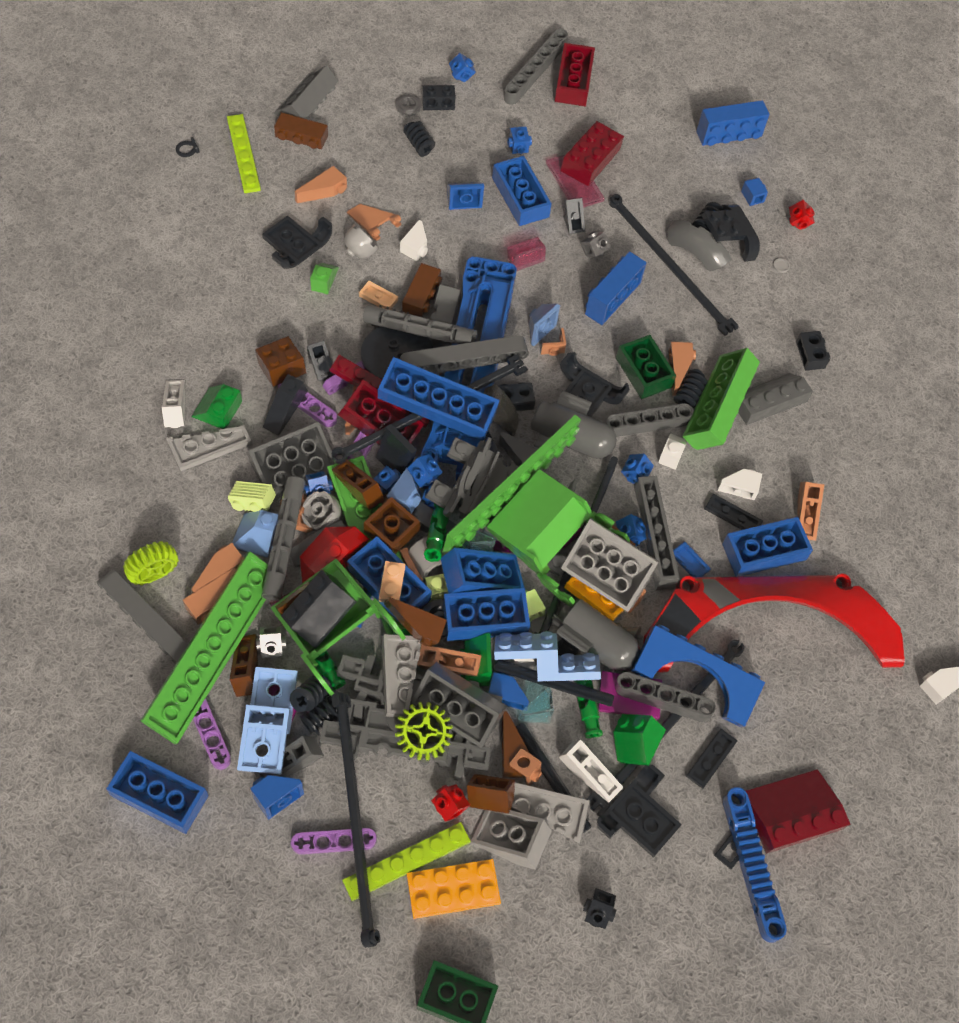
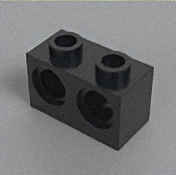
(438, 97)
(813, 350)
(514, 393)

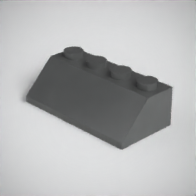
(309, 94)
(774, 397)
(470, 709)

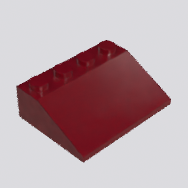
(796, 810)

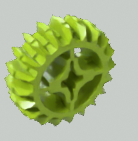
(150, 563)
(425, 721)

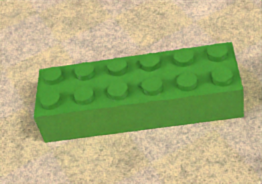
(721, 399)

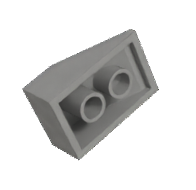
(513, 836)

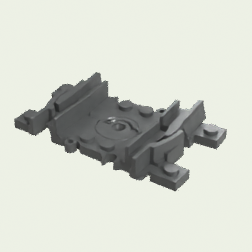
(486, 473)
(381, 730)

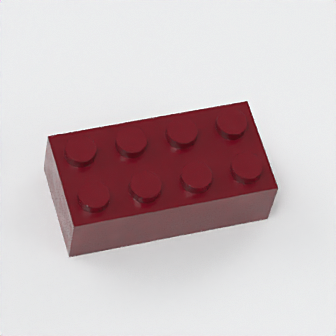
(574, 74)
(592, 153)
(371, 414)

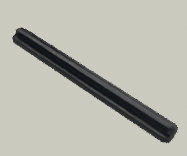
(564, 686)
(546, 767)

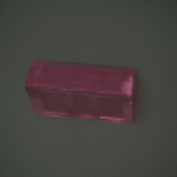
(527, 253)

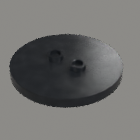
(387, 343)

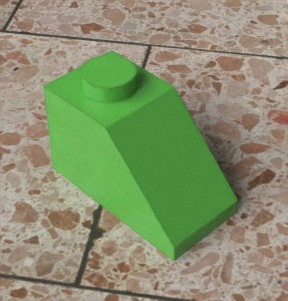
(323, 277)

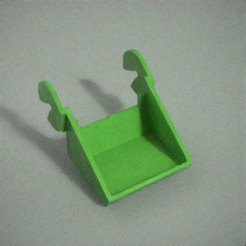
(540, 524)
(356, 615)

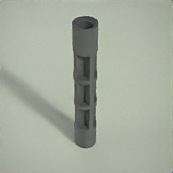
(418, 325)
(283, 539)

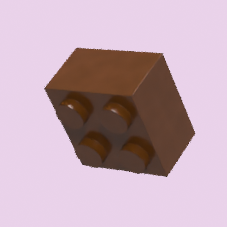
(279, 360)
(392, 525)

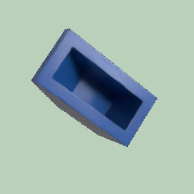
(508, 688)

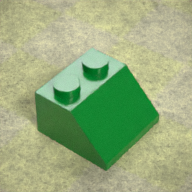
(218, 405)
(481, 646)
(637, 738)

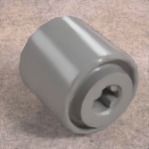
(424, 566)

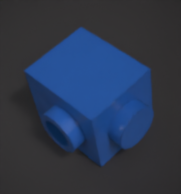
(754, 191)

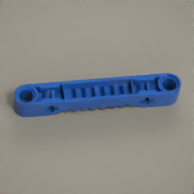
(753, 867)

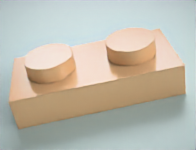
(378, 295)
(392, 581)

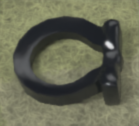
(190, 143)

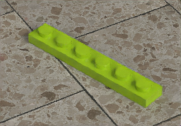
(243, 153)
(410, 859)

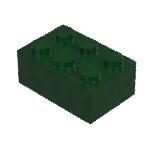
(645, 366)
(456, 995)

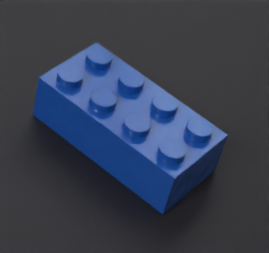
(732, 123)
(521, 190)
(615, 288)
(767, 546)
(368, 569)
(480, 571)
(485, 612)
(157, 792)

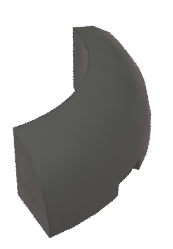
(699, 243)
(445, 304)

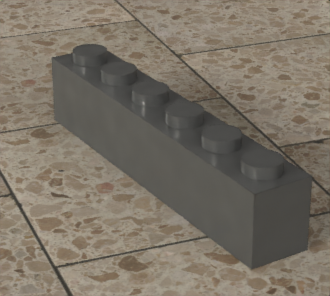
(657, 532)

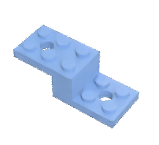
(545, 648)
(267, 721)

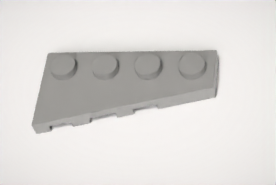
(197, 449)
(399, 672)
(560, 811)

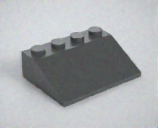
(291, 455)

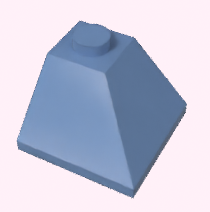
(542, 321)
(406, 492)
(256, 532)

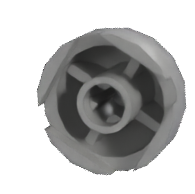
(358, 243)
(321, 510)

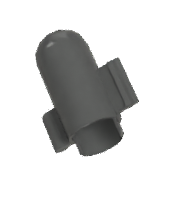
(594, 436)
(597, 634)

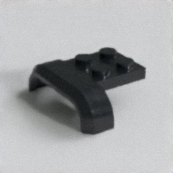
(733, 225)
(295, 242)
(590, 385)
(640, 814)

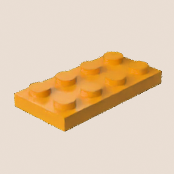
(453, 888)

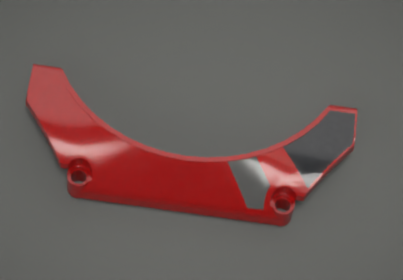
(849, 605)

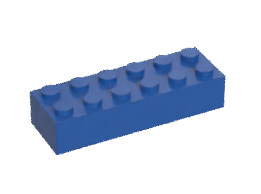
(438, 399)

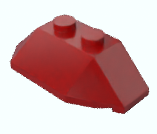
(331, 544)

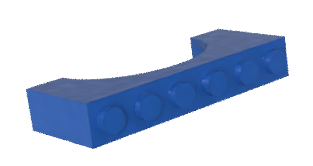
(738, 687)

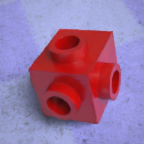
(801, 215)
(450, 802)

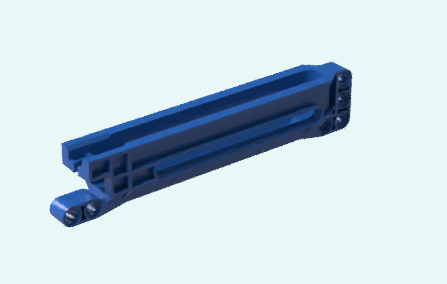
(483, 283)

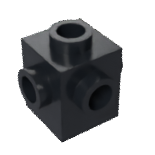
(600, 908)

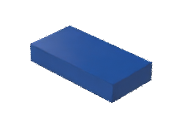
(690, 560)

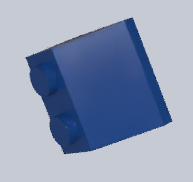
(465, 195)
(276, 793)

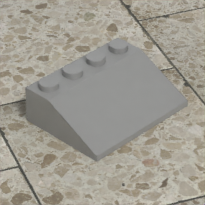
(610, 565)

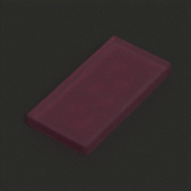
(573, 188)

